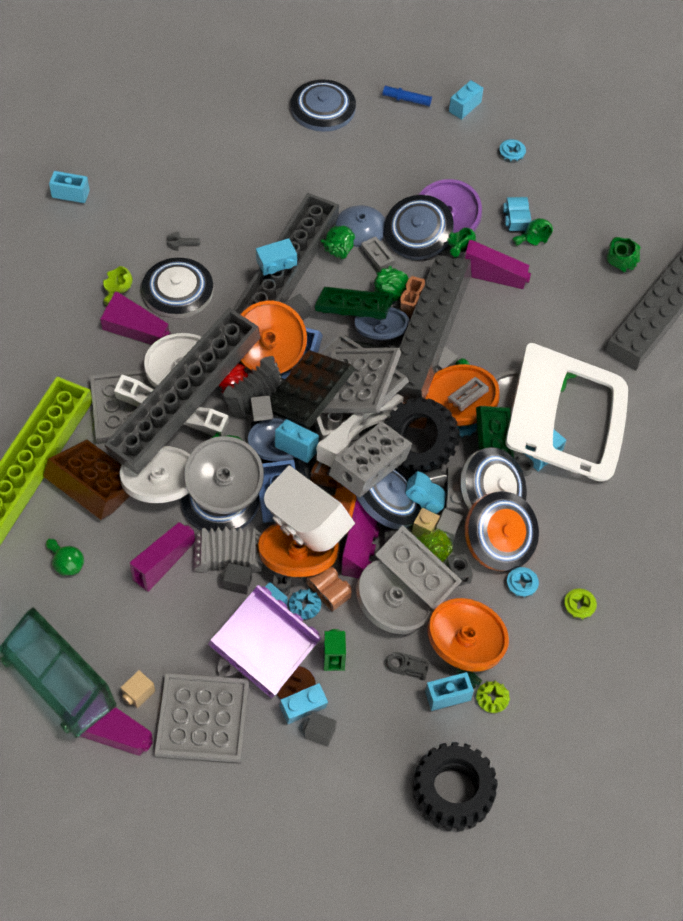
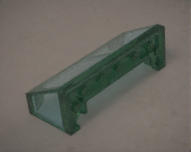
(57, 673)

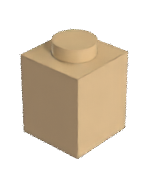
(425, 522)
(137, 689)

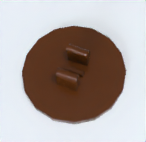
(298, 681)

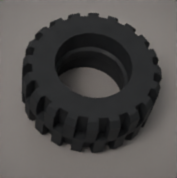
(446, 427)
(464, 761)

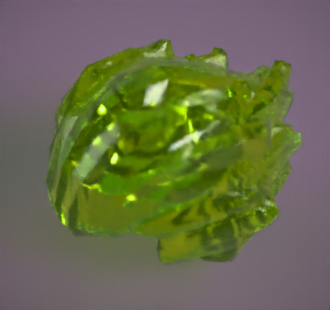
(437, 543)

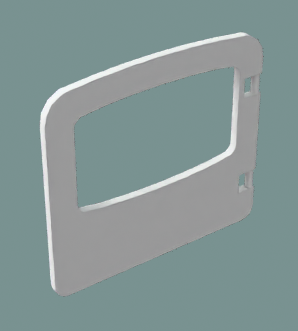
(536, 407)

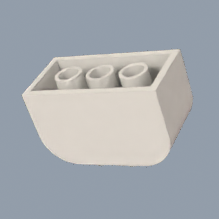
(306, 511)

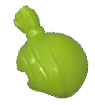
(118, 281)

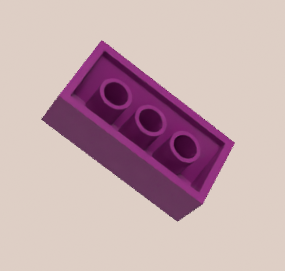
(359, 542)

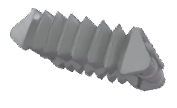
(226, 547)

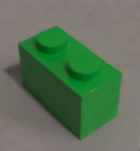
(334, 650)

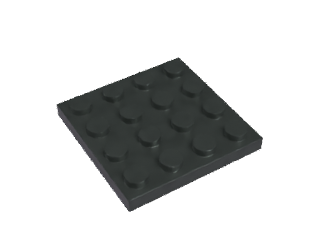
(310, 388)

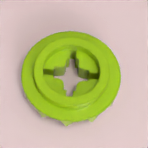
(588, 601)
(485, 701)

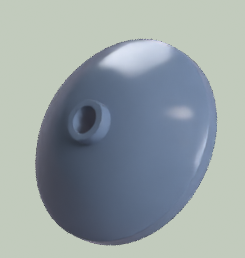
(363, 222)
(383, 329)
(262, 440)

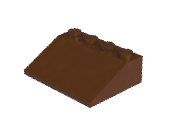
(88, 478)

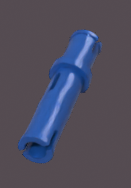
(407, 96)

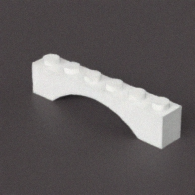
(202, 419)
(340, 438)

